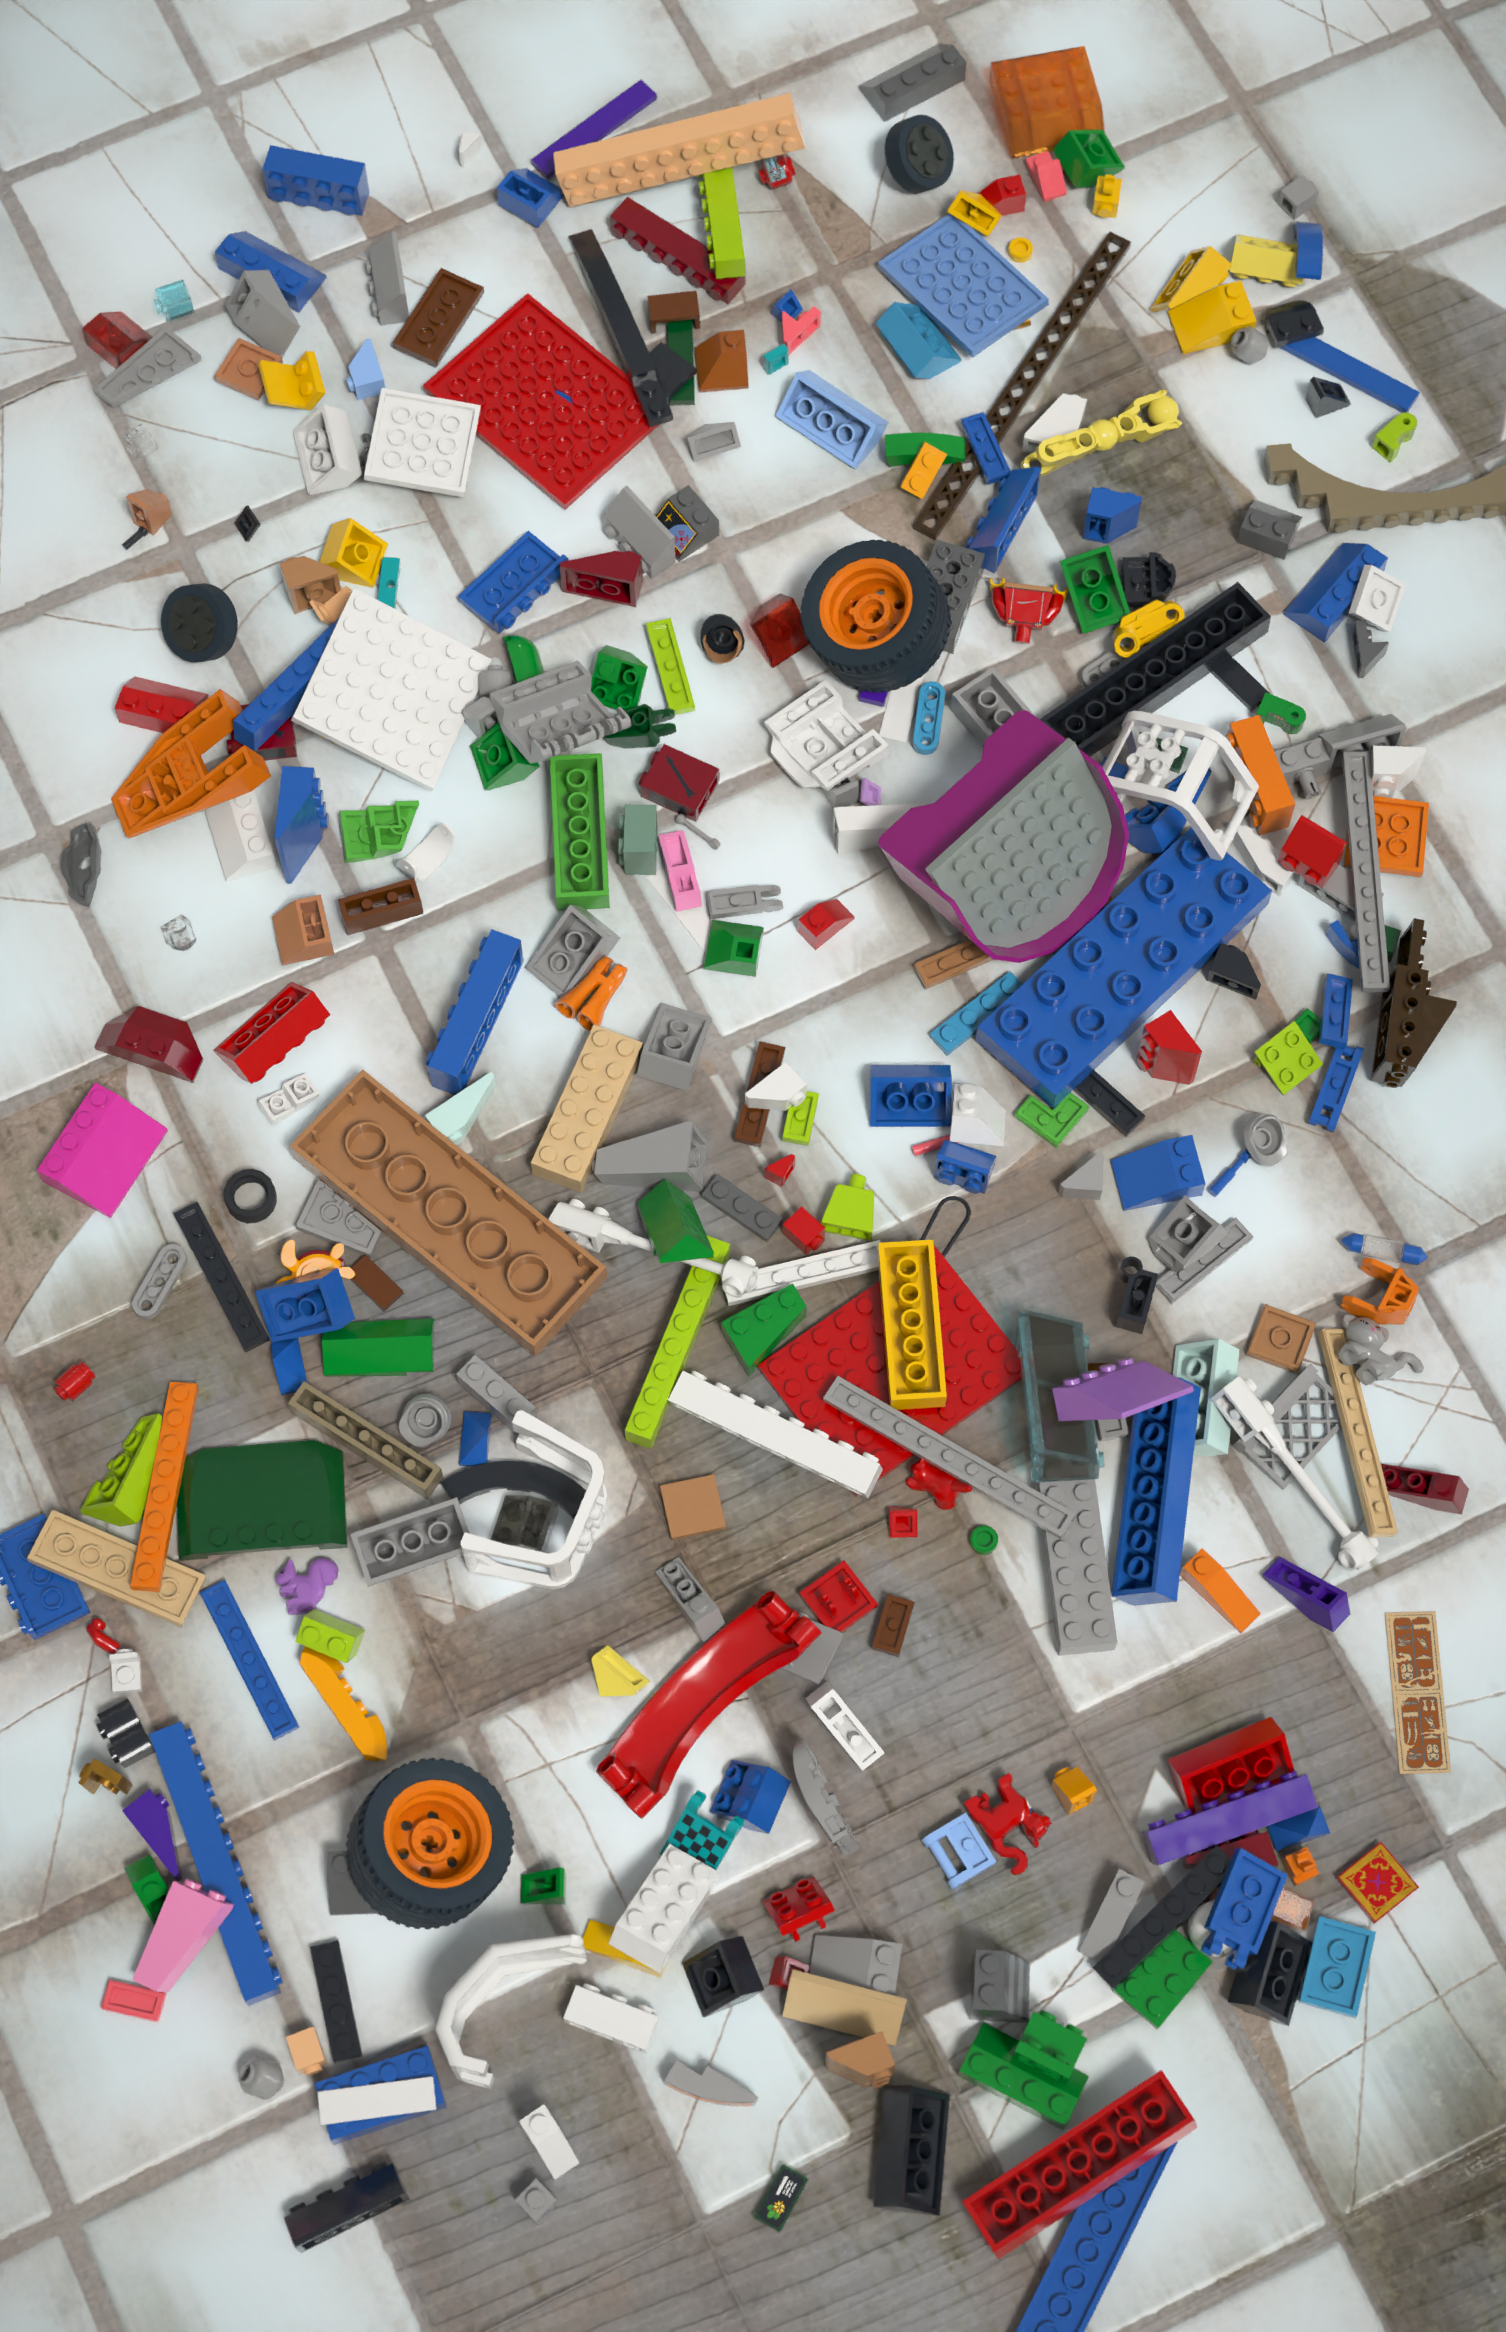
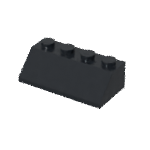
(911, 2150)
(345, 2208)

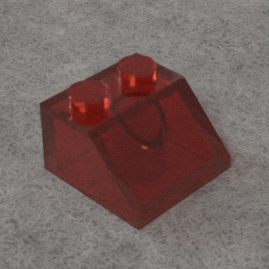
(114, 337)

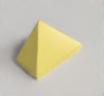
(616, 1675)

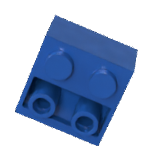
(528, 195)
(1110, 514)
(964, 1167)
(752, 1794)

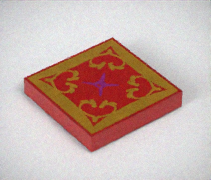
(1377, 1882)

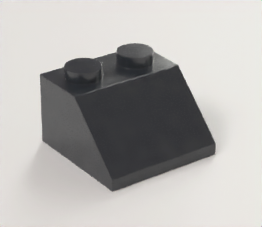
(723, 1976)

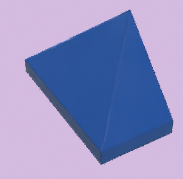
(288, 1365)
(475, 1438)
(1298, 1829)

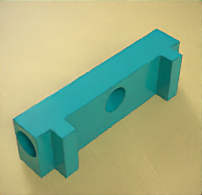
(389, 576)

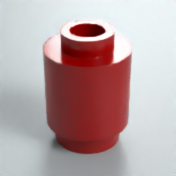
(74, 1381)

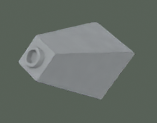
(644, 1161)

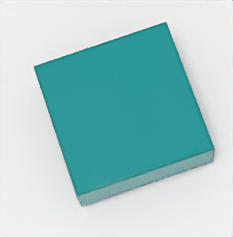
(776, 359)

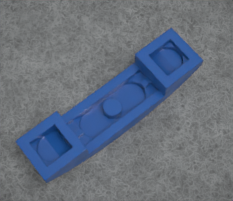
(1309, 250)

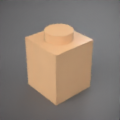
(307, 2051)

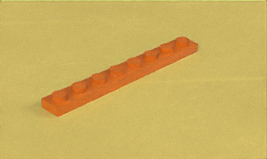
(164, 1487)

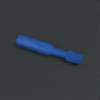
(1228, 1174)

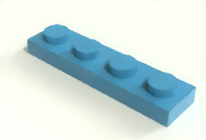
(965, 1022)

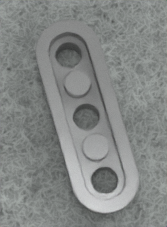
(160, 1270)

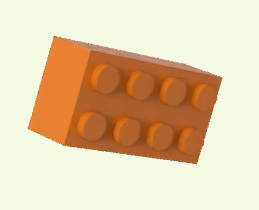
(1273, 801)

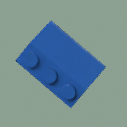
(910, 1095)

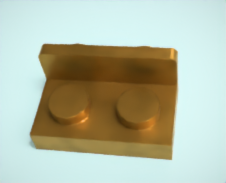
(97, 1773)

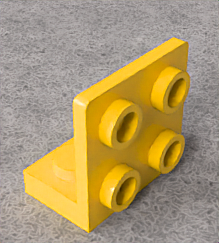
(295, 384)

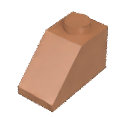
(149, 509)

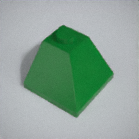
(500, 760)

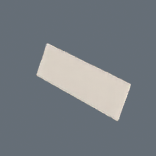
(900, 711)
(695, 920)
(376, 2100)

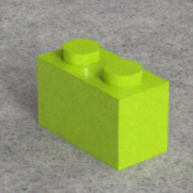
(330, 1636)

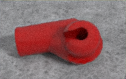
(99, 1638)

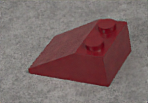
(605, 576)

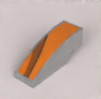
(709, 2087)

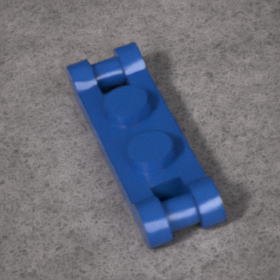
(1336, 1087)

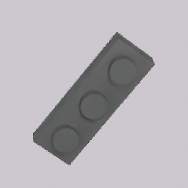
(742, 1208)

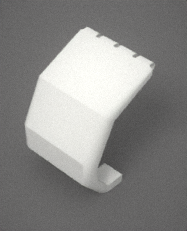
(479, 1981)

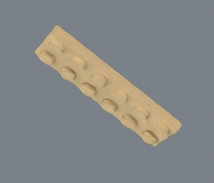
(107, 1567)

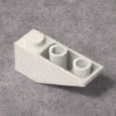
(1262, 859)

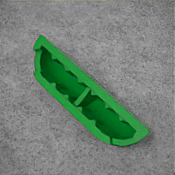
(523, 657)

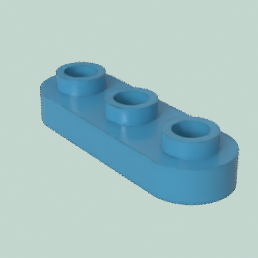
(929, 709)

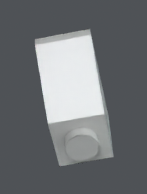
(778, 1090)

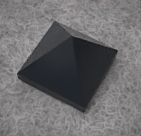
(247, 523)

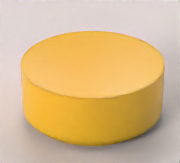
(1020, 250)

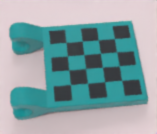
(701, 1837)

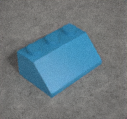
(917, 340)

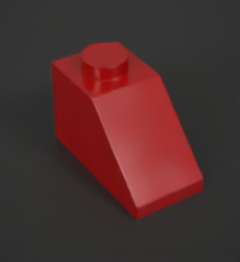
(1006, 195)
(823, 922)

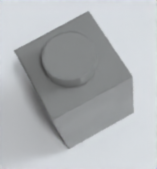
(1298, 197)
(536, 2201)

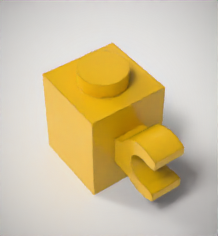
(1107, 196)

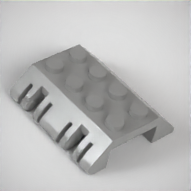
(554, 713)

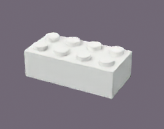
(664, 1908)

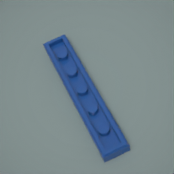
(1354, 373)
(249, 1660)

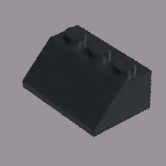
(1272, 1976)

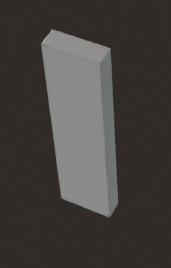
(1176, 1284)

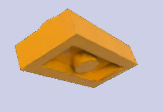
(923, 470)

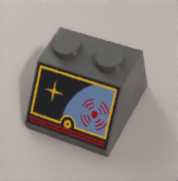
(688, 522)

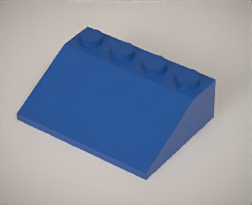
(299, 818)

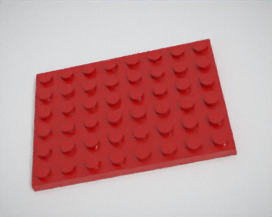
(514, 379)
(851, 1345)

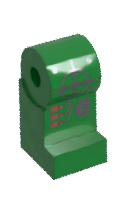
(1281, 713)

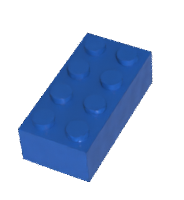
(316, 180)
(406, 2066)

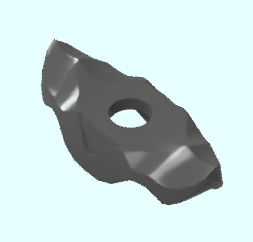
(82, 881)

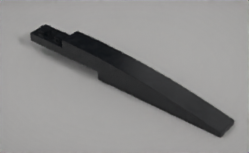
(621, 327)

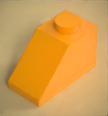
(1073, 1789)

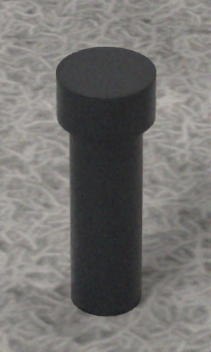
(142, 532)

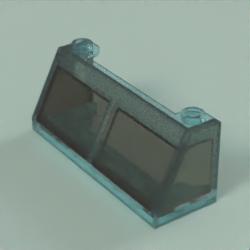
(1049, 1353)

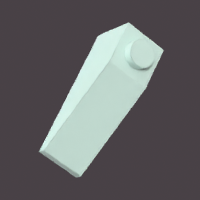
(460, 1112)

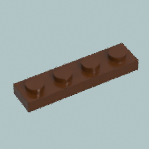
(754, 1120)

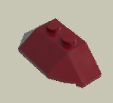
(153, 1042)

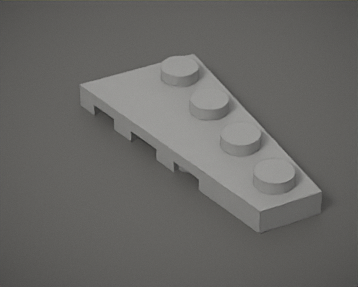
(150, 365)

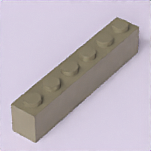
(365, 1440)

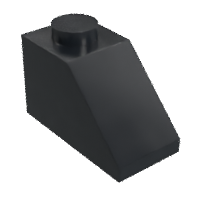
(1234, 971)

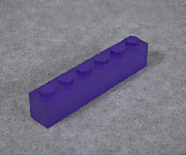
(1230, 1818)

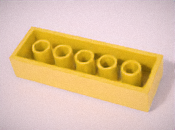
(911, 1324)

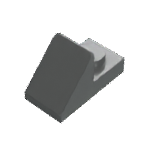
(1366, 652)

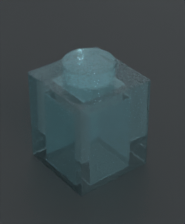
(173, 301)

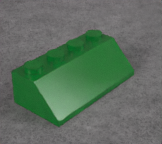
(994, 2070)

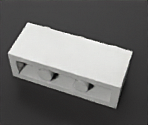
(611, 2018)

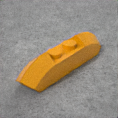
(364, 1732)

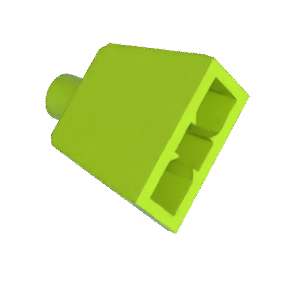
(851, 1210)

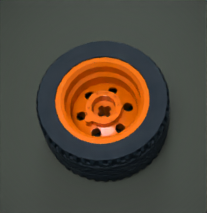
(890, 641)
(463, 1804)

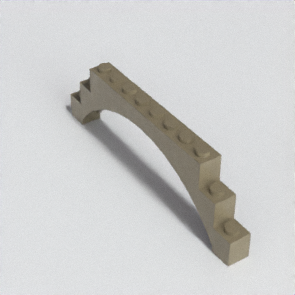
(1364, 508)

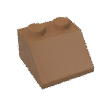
(308, 580)

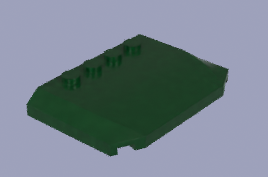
(262, 1499)

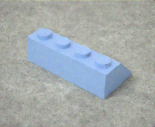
(831, 418)

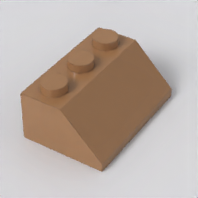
(863, 2061)

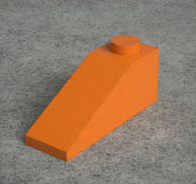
(1219, 1590)

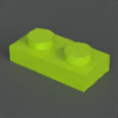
(801, 1120)

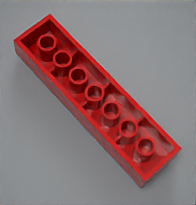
(1080, 2164)

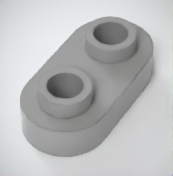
(1100, 667)

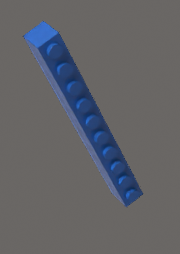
(214, 1861)

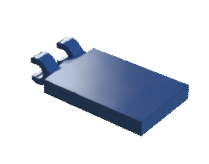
(1243, 1908)

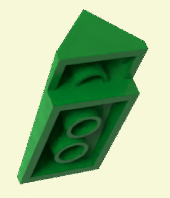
(673, 1225)
(379, 1348)

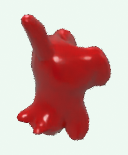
(937, 1483)

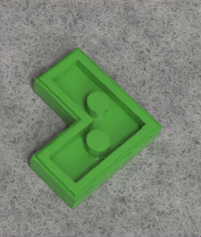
(1052, 1124)

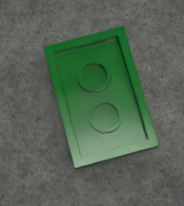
(1163, 1979)

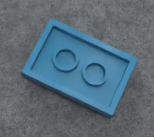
(1337, 1967)

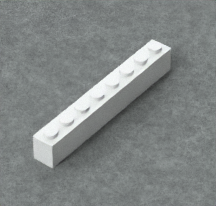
(775, 1433)

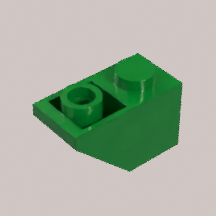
(148, 1885)

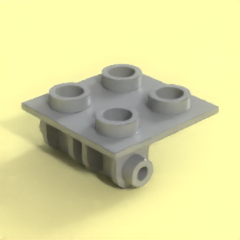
(817, 1657)

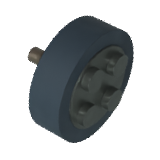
(919, 153)
(199, 622)

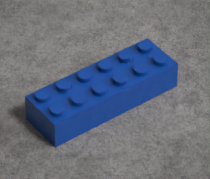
(475, 1012)

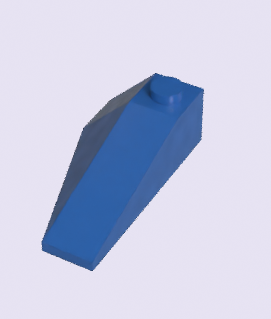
(1159, 824)

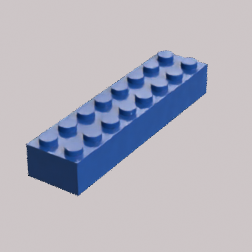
(1156, 1501)

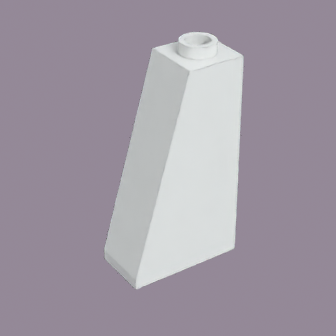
(862, 826)

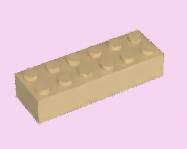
(587, 1108)

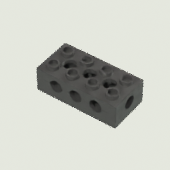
(958, 575)

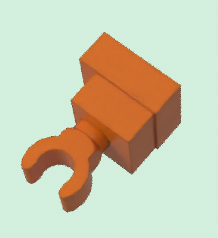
(1300, 1866)

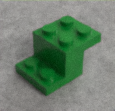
(1050, 2046)

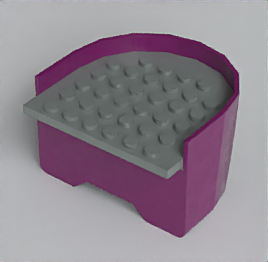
(1017, 844)

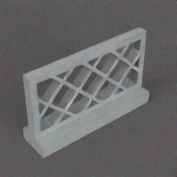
(1282, 1405)

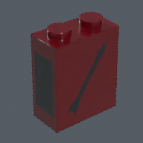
(278, 746)
(679, 782)

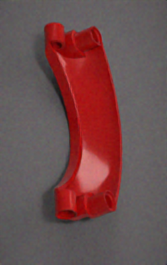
(667, 1726)

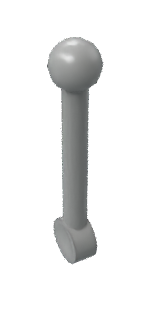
(714, 843)

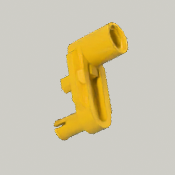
(1146, 625)

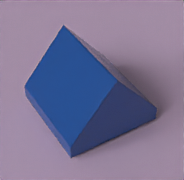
(788, 304)

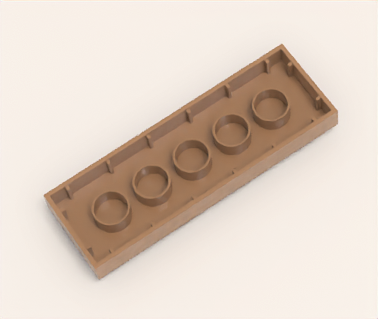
(449, 1212)

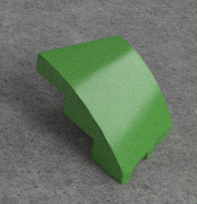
(375, 831)

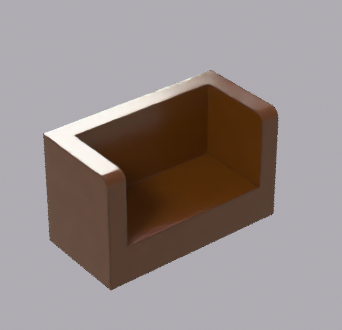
(673, 308)

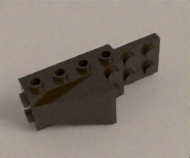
(1407, 1013)

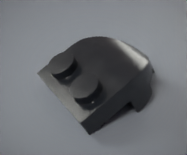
(1293, 322)
(1147, 579)

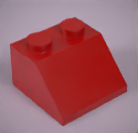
(1312, 852)

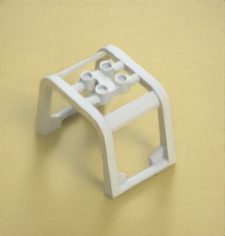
(1144, 752)
(582, 1530)

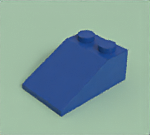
(1159, 1173)
(305, 1305)

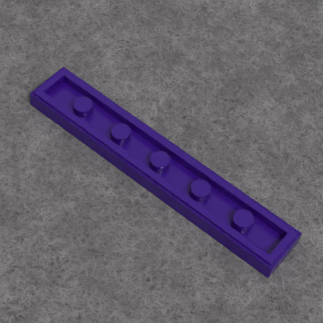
(598, 125)

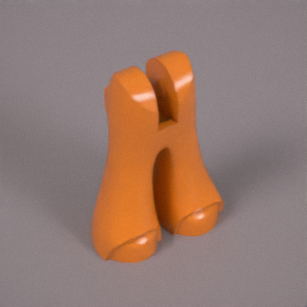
(594, 1009)

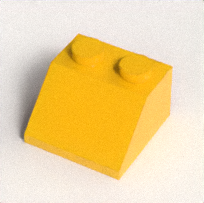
(354, 552)

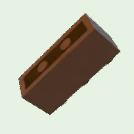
(380, 906)

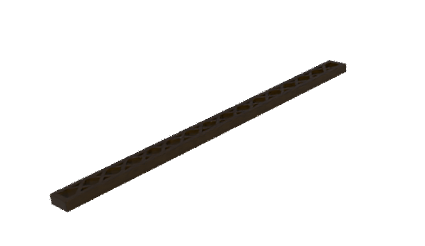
(1029, 363)

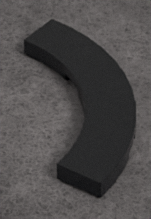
(519, 1477)

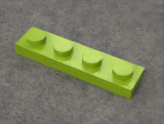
(670, 666)

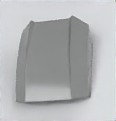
(1185, 1235)

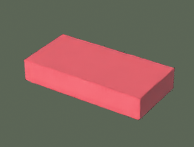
(133, 2001)

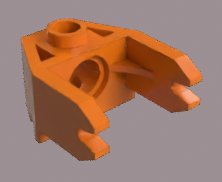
(1397, 1300)

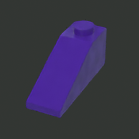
(1310, 1594)
(155, 1825)

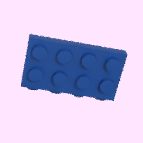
(513, 582)
(41, 1596)

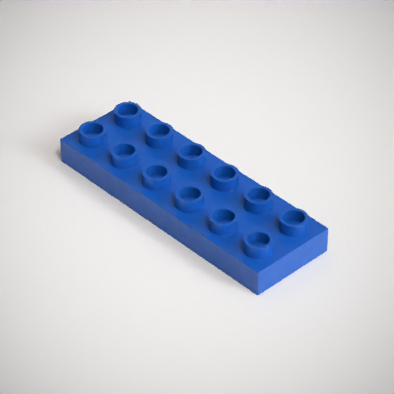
(1122, 967)

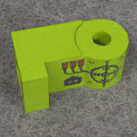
(1390, 438)

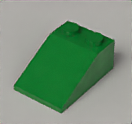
(1095, 589)

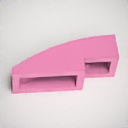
(680, 870)

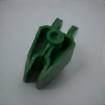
(644, 728)

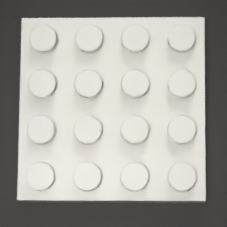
(422, 442)

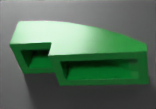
(903, 447)

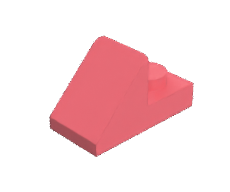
(1046, 175)
(798, 331)

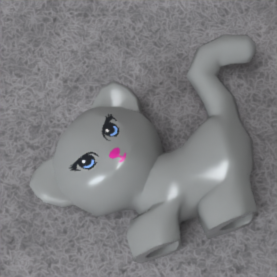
(1363, 1348)

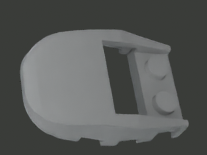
(811, 1782)

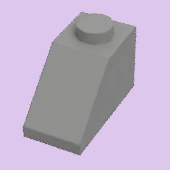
(480, 716)

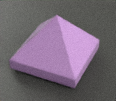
(869, 793)

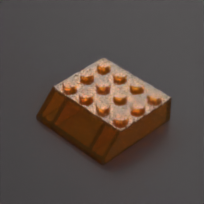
(1044, 98)

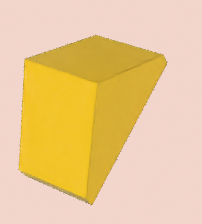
(974, 211)

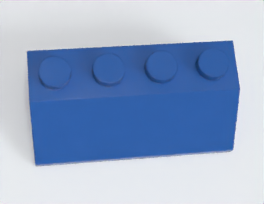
(247, 252)
(1005, 515)
(1331, 591)

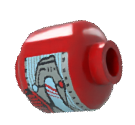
(777, 171)

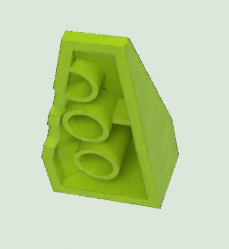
(125, 1488)

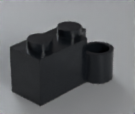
(1136, 1297)

